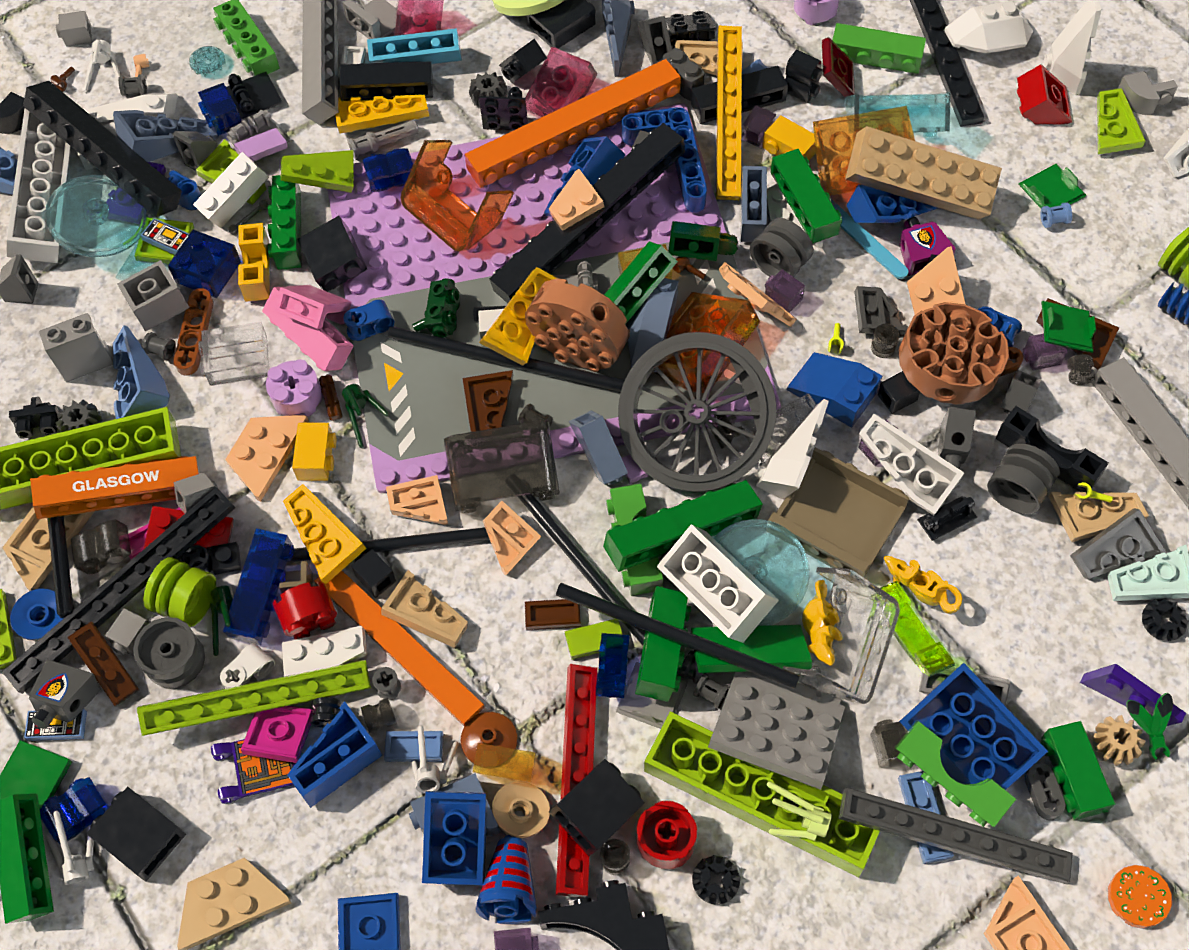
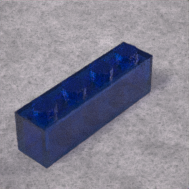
(259, 586)

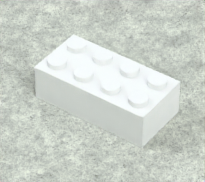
(717, 584)

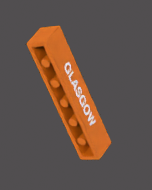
(109, 487)

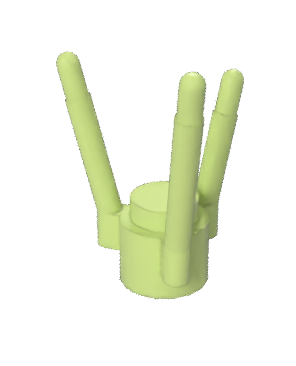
(814, 818)

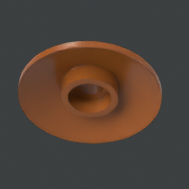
(499, 725)

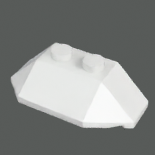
(990, 28)

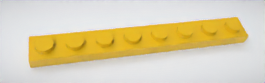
(729, 113)

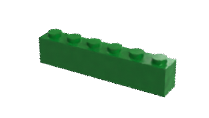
(657, 533)

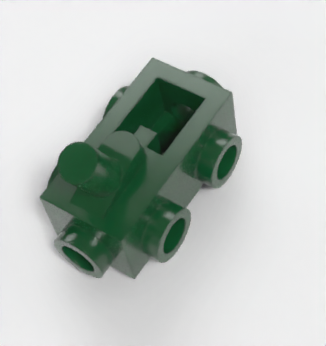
(440, 309)

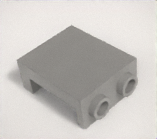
(76, 347)

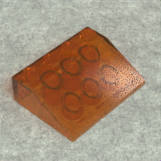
(836, 140)
(714, 315)

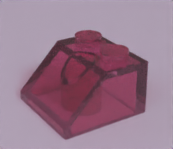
(418, 16)

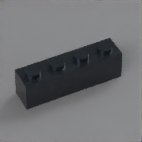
(386, 80)
(758, 89)

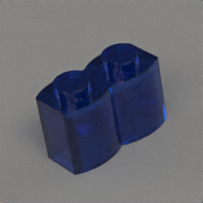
(388, 169)
(76, 807)

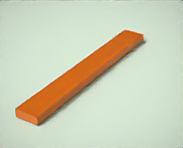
(404, 649)

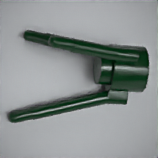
(356, 400)
(222, 600)

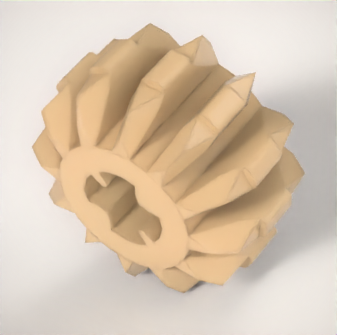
(1111, 748)

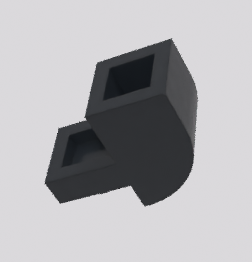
(11, 113)

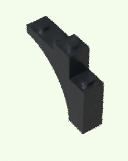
(609, 919)

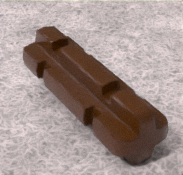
(330, 397)

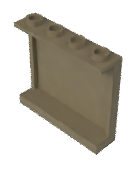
(841, 513)

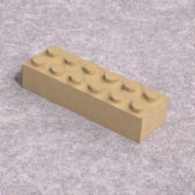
(923, 173)

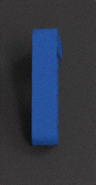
(688, 165)

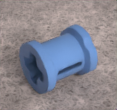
(1056, 214)

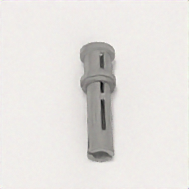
(372, 141)

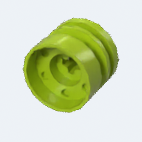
(1177, 258)
(179, 591)

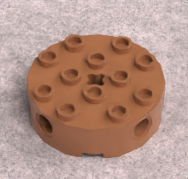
(577, 324)
(953, 353)

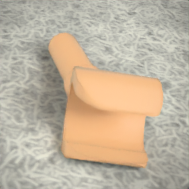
(140, 62)

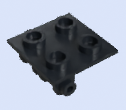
(698, 22)
(253, 94)
(504, 112)

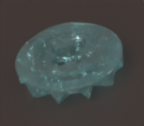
(213, 54)

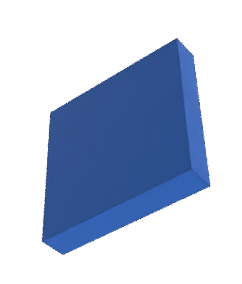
(369, 922)

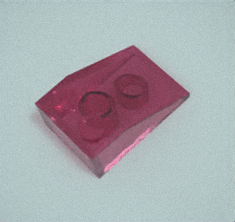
(559, 82)

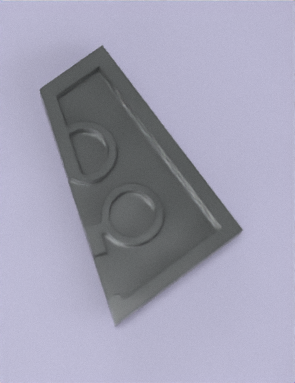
(1120, 544)

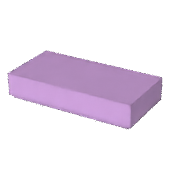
(261, 144)

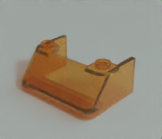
(441, 211)

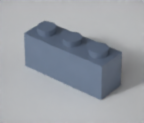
(753, 202)

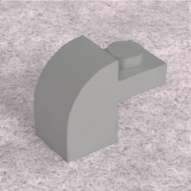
(1144, 96)

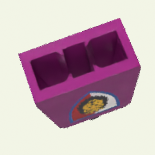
(920, 242)

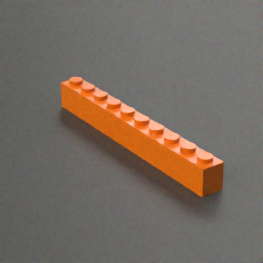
(572, 123)

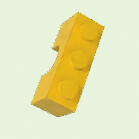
(254, 272)

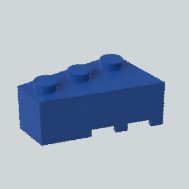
(334, 758)

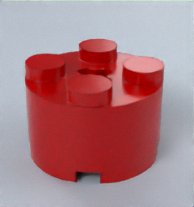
(305, 610)
(651, 828)

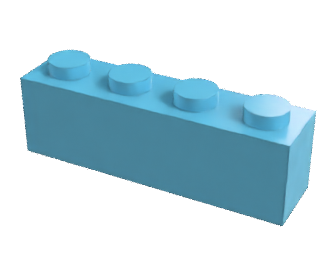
(427, 46)

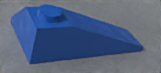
(593, 158)
(878, 206)

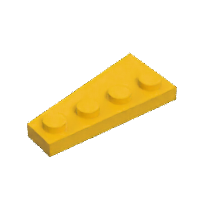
(365, 114)
(509, 331)
(323, 534)

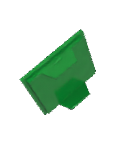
(1053, 187)
(1068, 326)

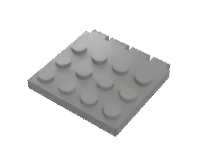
(779, 727)

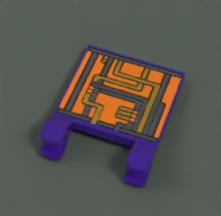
(253, 773)

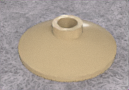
(523, 798)

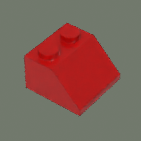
(1043, 97)

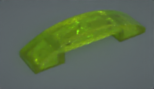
(914, 637)

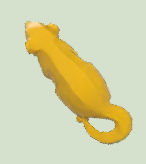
(926, 586)
(819, 623)

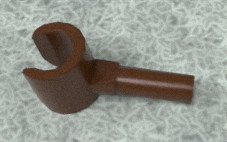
(59, 81)
(684, 263)

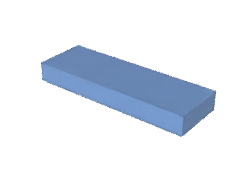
(921, 795)

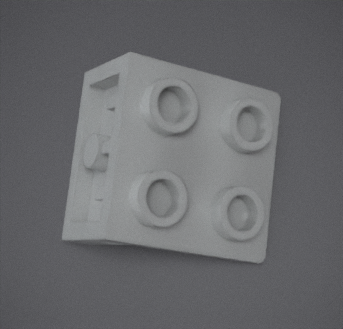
(371, 20)

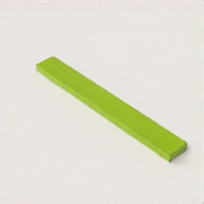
(253, 697)

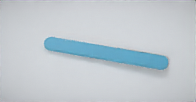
(871, 245)

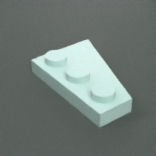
(1153, 579)

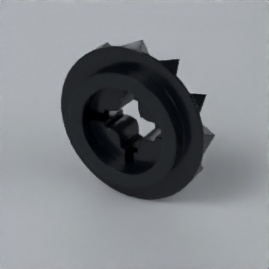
(1152, 619)
(713, 893)

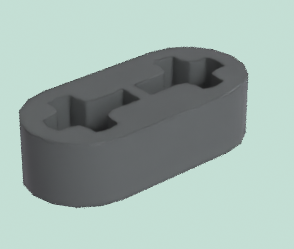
(1051, 788)

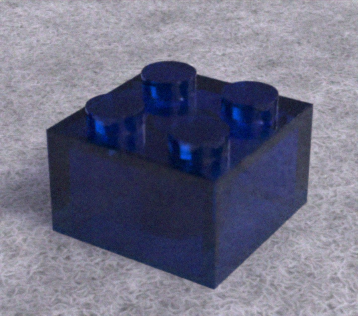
(204, 263)

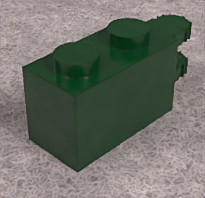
(700, 241)

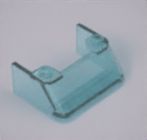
(926, 111)

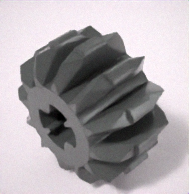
(487, 86)
(78, 416)

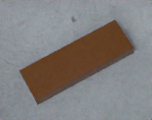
(103, 663)

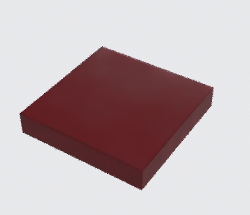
(837, 67)

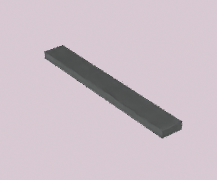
(956, 835)

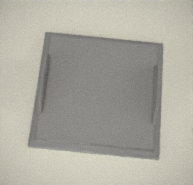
(648, 709)

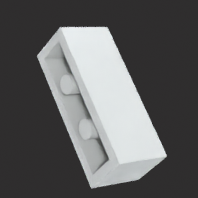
(231, 190)

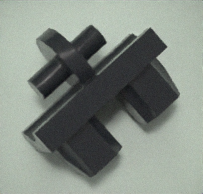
(33, 416)

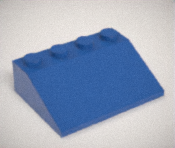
(976, 731)

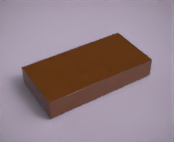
(551, 614)

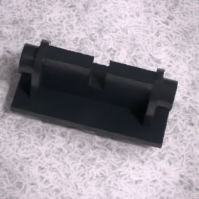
(948, 517)

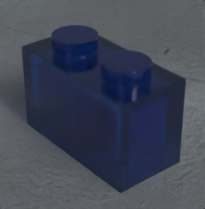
(220, 109)

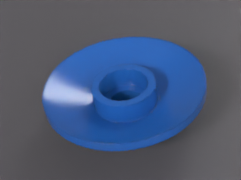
(28, 610)

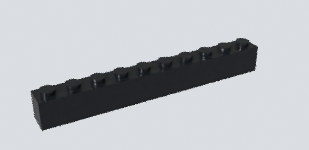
(615, 188)

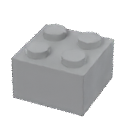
(153, 295)

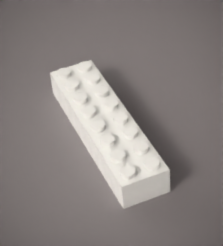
(39, 172)

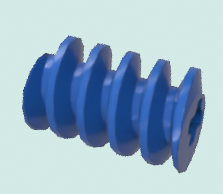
(1176, 301)

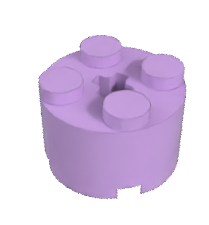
(816, 10)
(294, 388)

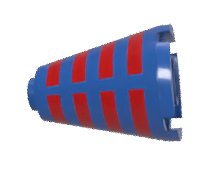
(508, 884)

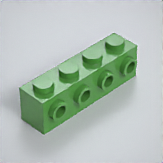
(245, 37)

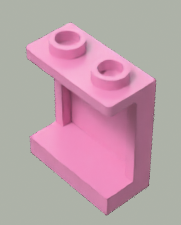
(311, 305)

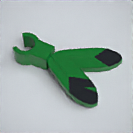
(1154, 724)

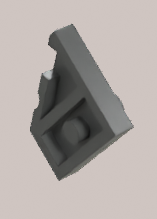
(875, 310)

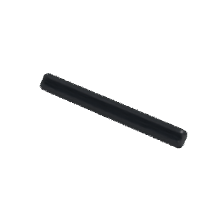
(60, 566)

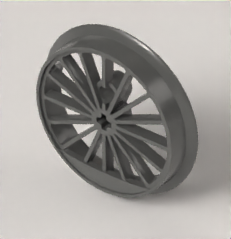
(756, 388)

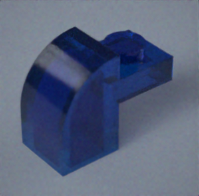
(613, 665)

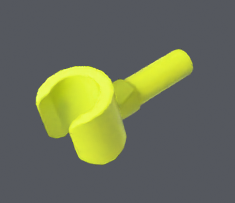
(836, 340)
(1093, 494)

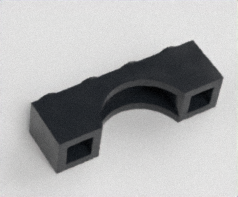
(1074, 465)

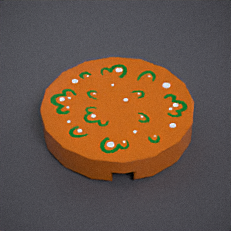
(1139, 896)

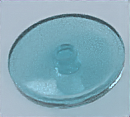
(94, 217)
(773, 559)

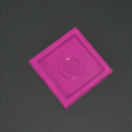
(278, 733)

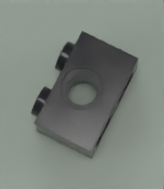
(522, 61)

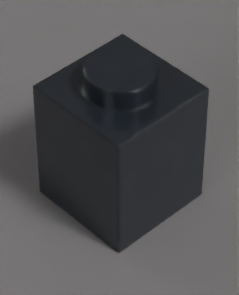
(897, 392)
(373, 573)

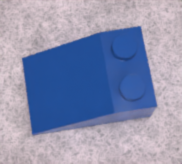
(842, 382)
(454, 838)

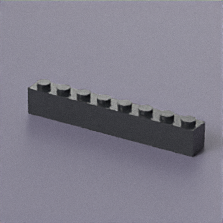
(102, 148)

